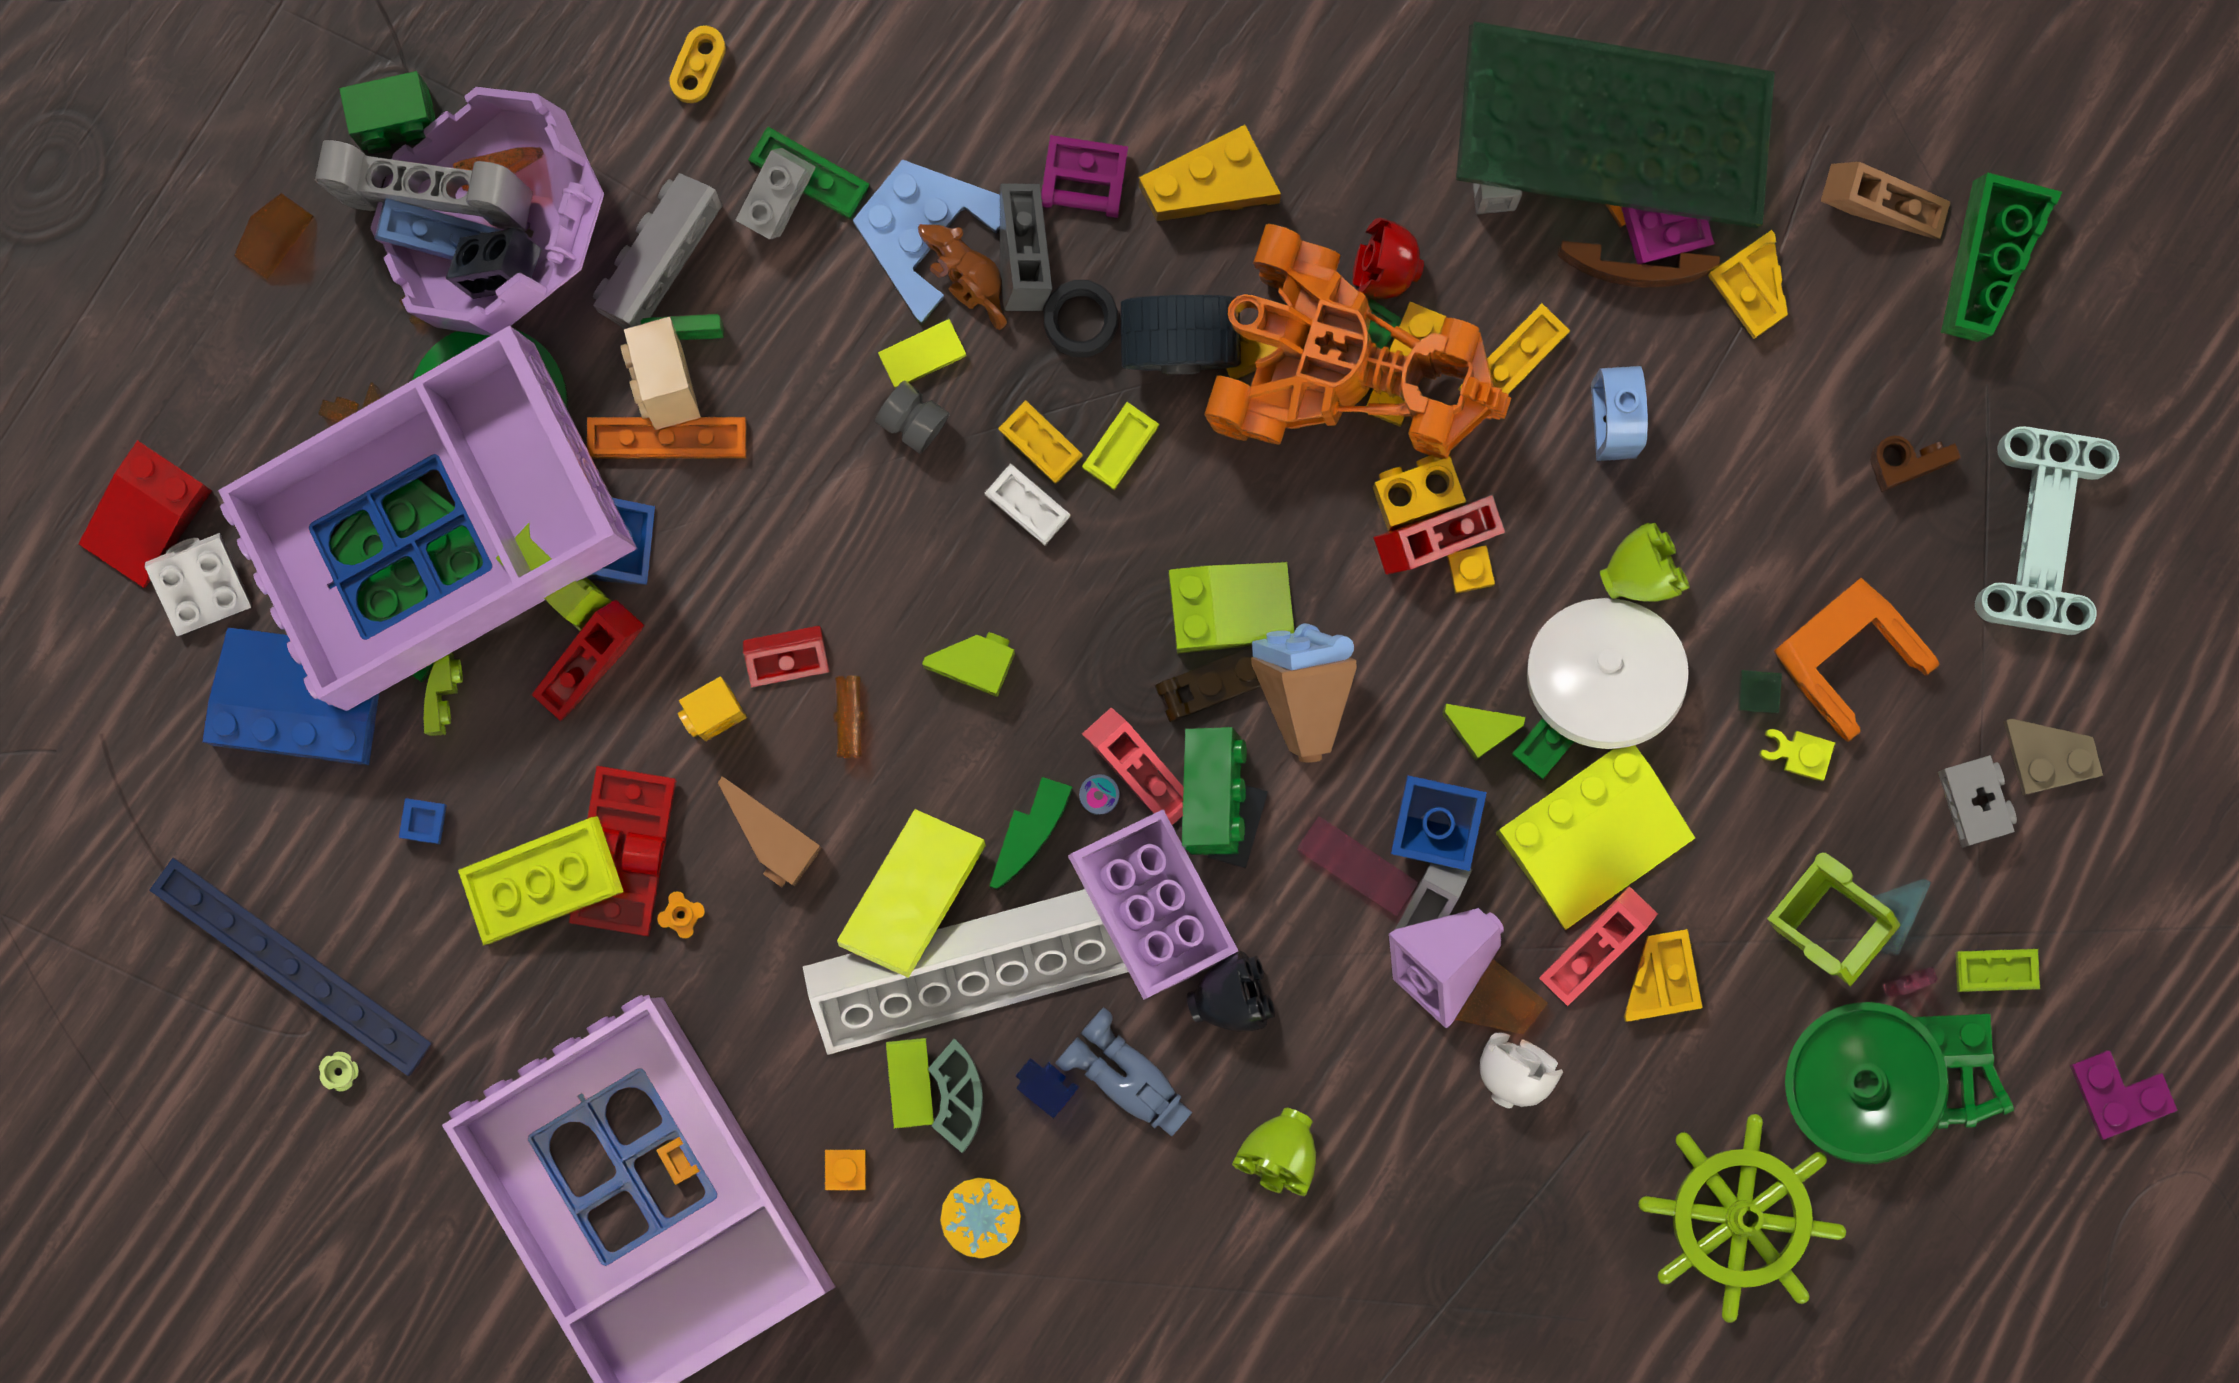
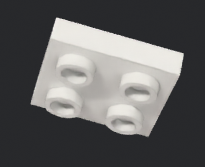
(197, 583)

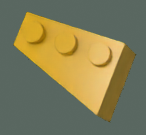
(1211, 179)

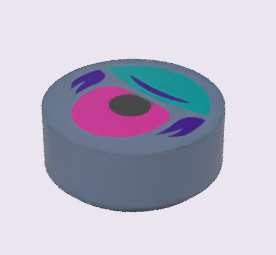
(1099, 794)

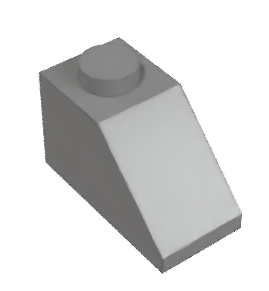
(1435, 894)

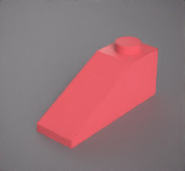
(1136, 764)
(1599, 946)

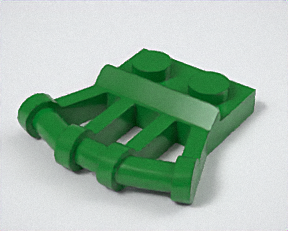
(1965, 1045)

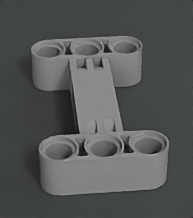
(358, 179)

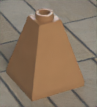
(1307, 703)

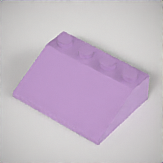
(1153, 904)

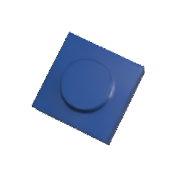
(422, 821)

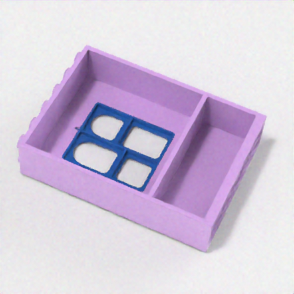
(507, 460)
(692, 1279)

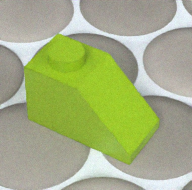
(974, 662)

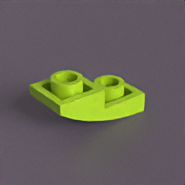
(442, 681)
(909, 1083)

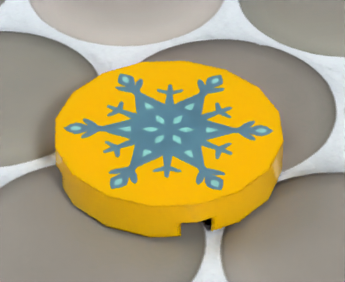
(980, 1217)

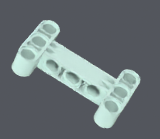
(2047, 530)

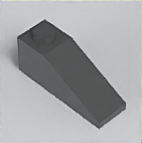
(1023, 249)

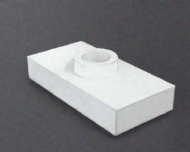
(1027, 504)

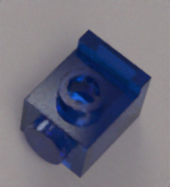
(1045, 1087)

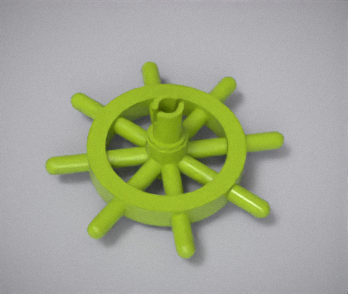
(1742, 1218)

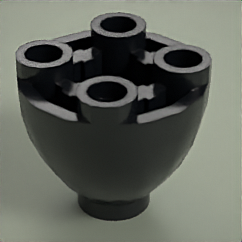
(1232, 995)

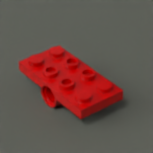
(635, 822)

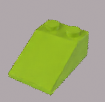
(1229, 605)

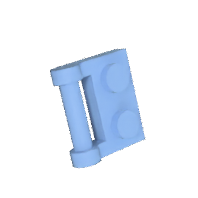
(1302, 648)

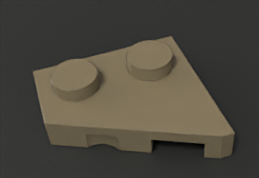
(2050, 756)

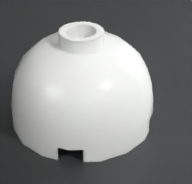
(1517, 1073)

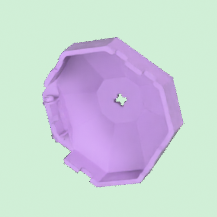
(560, 212)

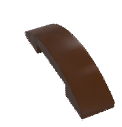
(1587, 260)

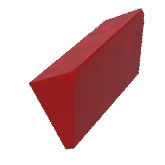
(785, 656)

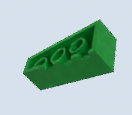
(1993, 251)

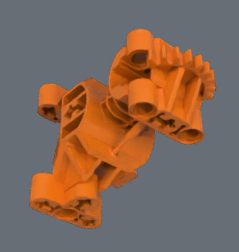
(1330, 361)

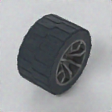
(1178, 334)

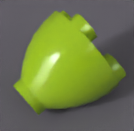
(1644, 567)
(1280, 1153)

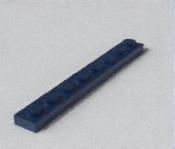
(291, 966)

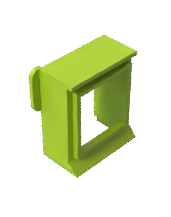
(576, 600)
(1803, 897)

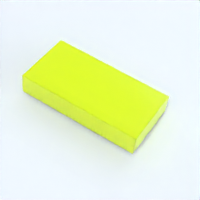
(922, 353)
(1120, 446)

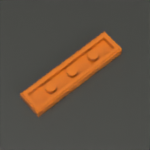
(691, 439)

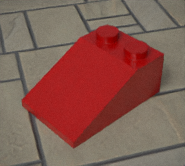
(142, 512)

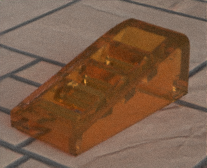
(513, 159)

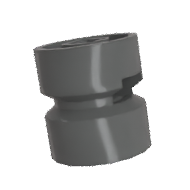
(912, 417)

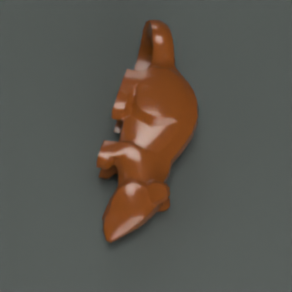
(973, 274)

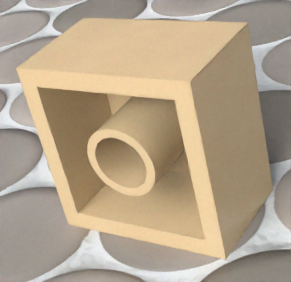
(659, 374)

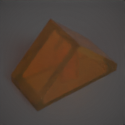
(272, 234)

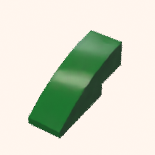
(1030, 832)

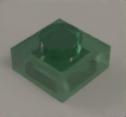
(1759, 692)

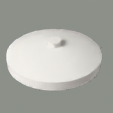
(1607, 673)

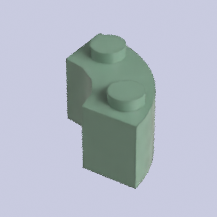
(960, 1095)

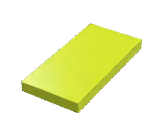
(540, 880)
(911, 893)

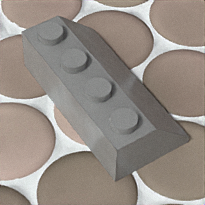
(658, 252)

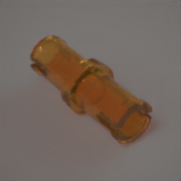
(848, 716)

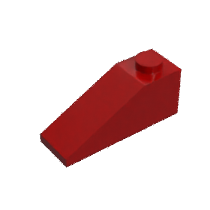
(1438, 535)
(588, 658)

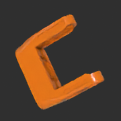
(1830, 631)

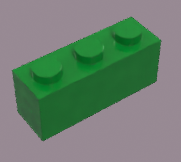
(1213, 791)

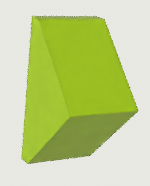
(1479, 728)

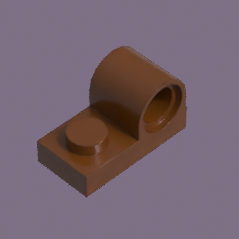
(1932, 459)

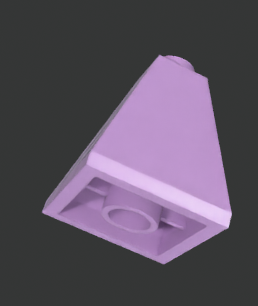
(1444, 959)

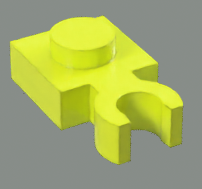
(1804, 754)

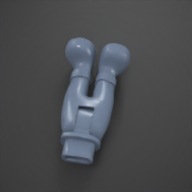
(1144, 1090)

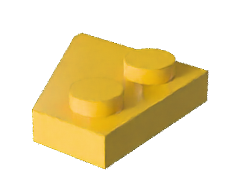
(1753, 285)
(1664, 978)

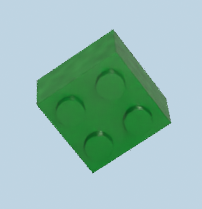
(388, 111)

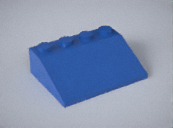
(265, 706)

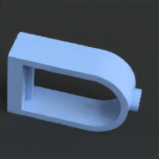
(1622, 398)

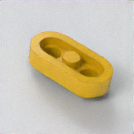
(697, 65)

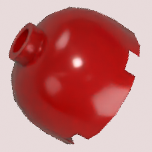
(1388, 261)

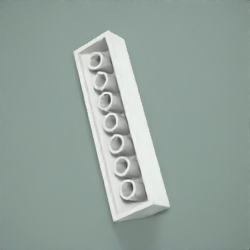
(964, 972)

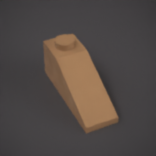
(1884, 199)
(774, 841)

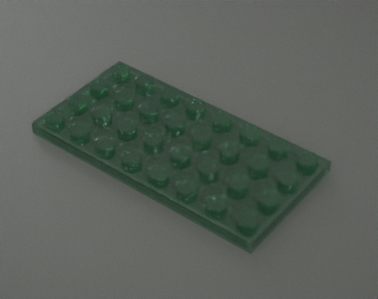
(1615, 125)

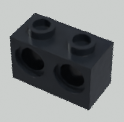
(490, 260)

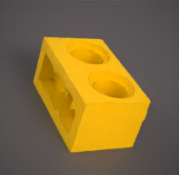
(1422, 501)
(710, 710)

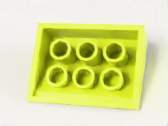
(1596, 834)

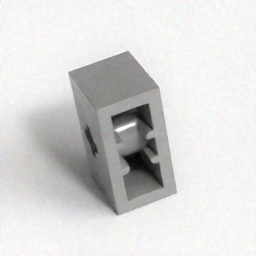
(1972, 821)

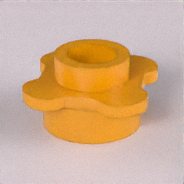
(692, 912)

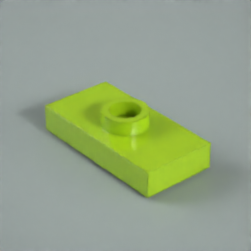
(1997, 970)

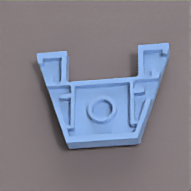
(892, 219)

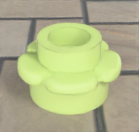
(330, 1064)

